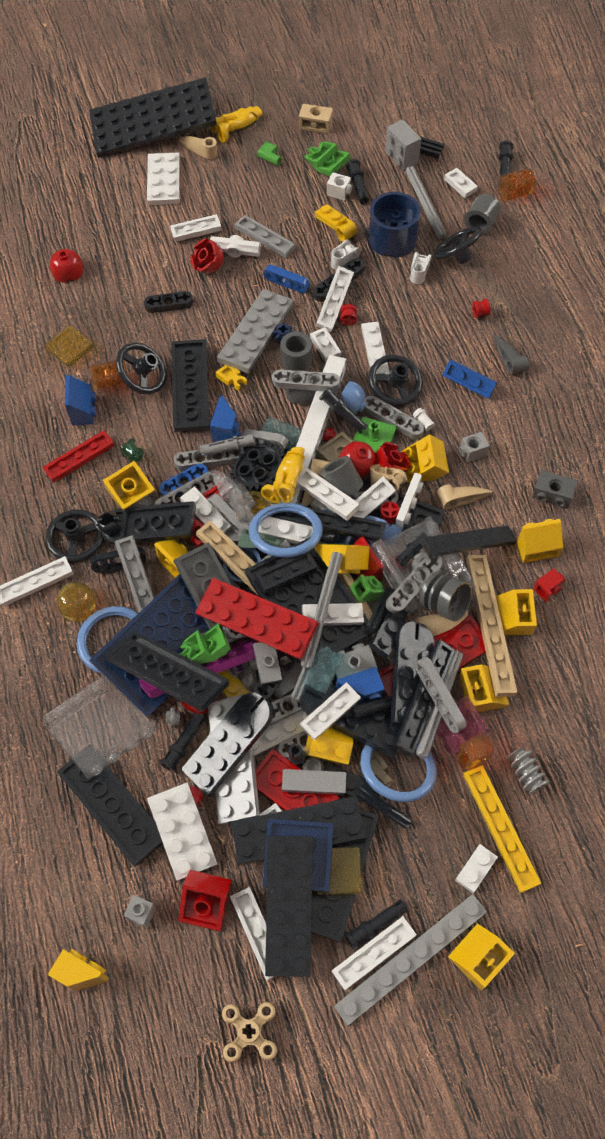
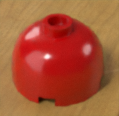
(207, 256)
(66, 265)
(361, 455)
(389, 456)

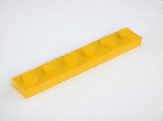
(501, 829)

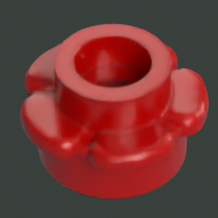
(329, 434)

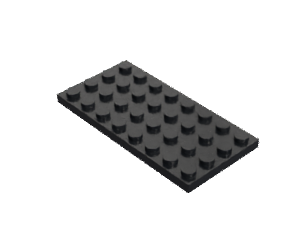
(152, 117)

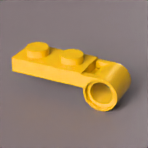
(341, 224)

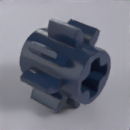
(281, 331)

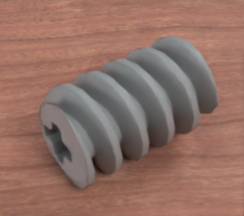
(527, 770)

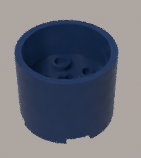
(394, 224)

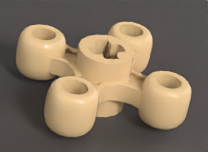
(242, 1040)

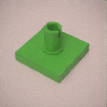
(376, 433)

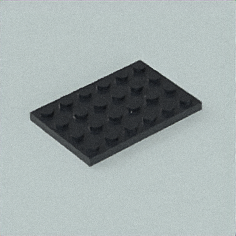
(307, 591)

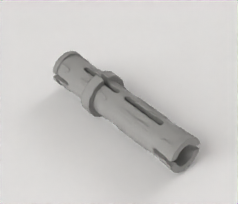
(226, 445)

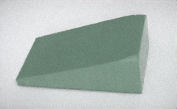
(245, 541)

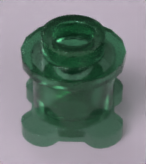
(131, 451)

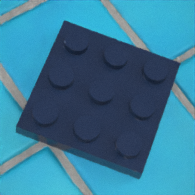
(321, 847)

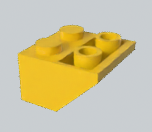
(427, 459)
(540, 540)
(517, 612)
(478, 686)
(481, 956)
(75, 973)

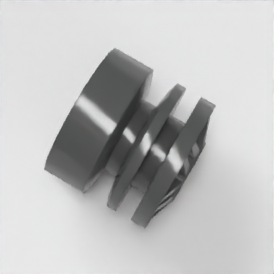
(446, 596)

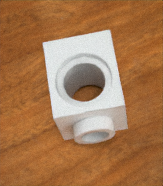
(339, 186)

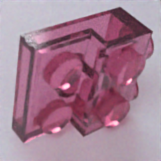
(474, 727)

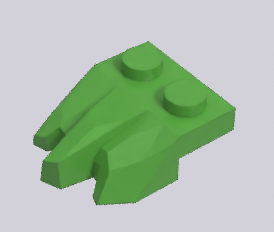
(327, 158)
(206, 647)

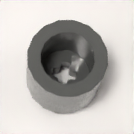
(483, 213)
(296, 351)
(342, 475)

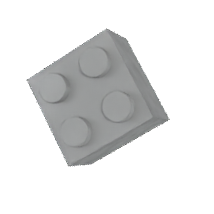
(402, 144)

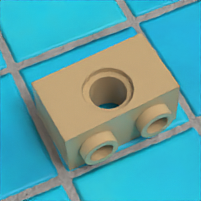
(315, 118)

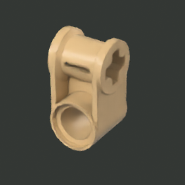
(394, 476)

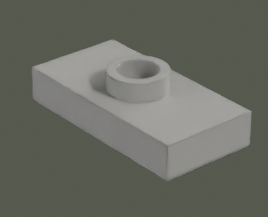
(267, 663)

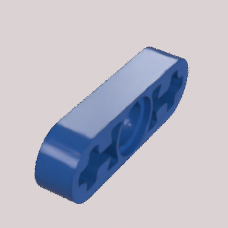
(294, 282)
(185, 474)

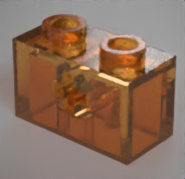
(516, 184)
(105, 374)
(475, 752)

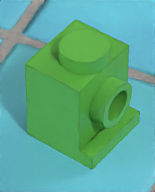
(372, 586)

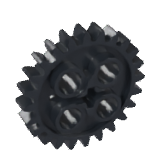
(257, 466)

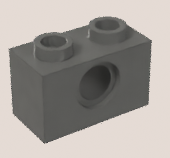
(563, 485)

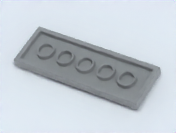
(255, 331)
(238, 793)

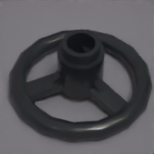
(459, 246)
(142, 367)
(395, 379)
(74, 534)

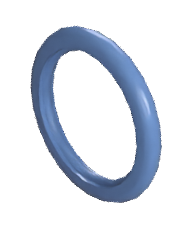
(285, 552)
(87, 625)
(394, 795)

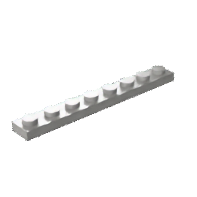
(409, 960)

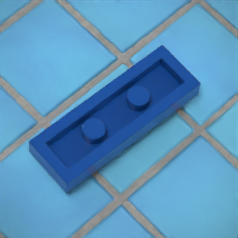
(470, 378)

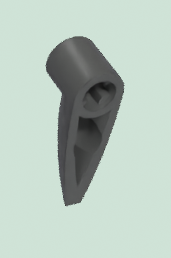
(511, 357)

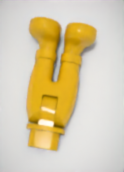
(235, 120)
(286, 477)

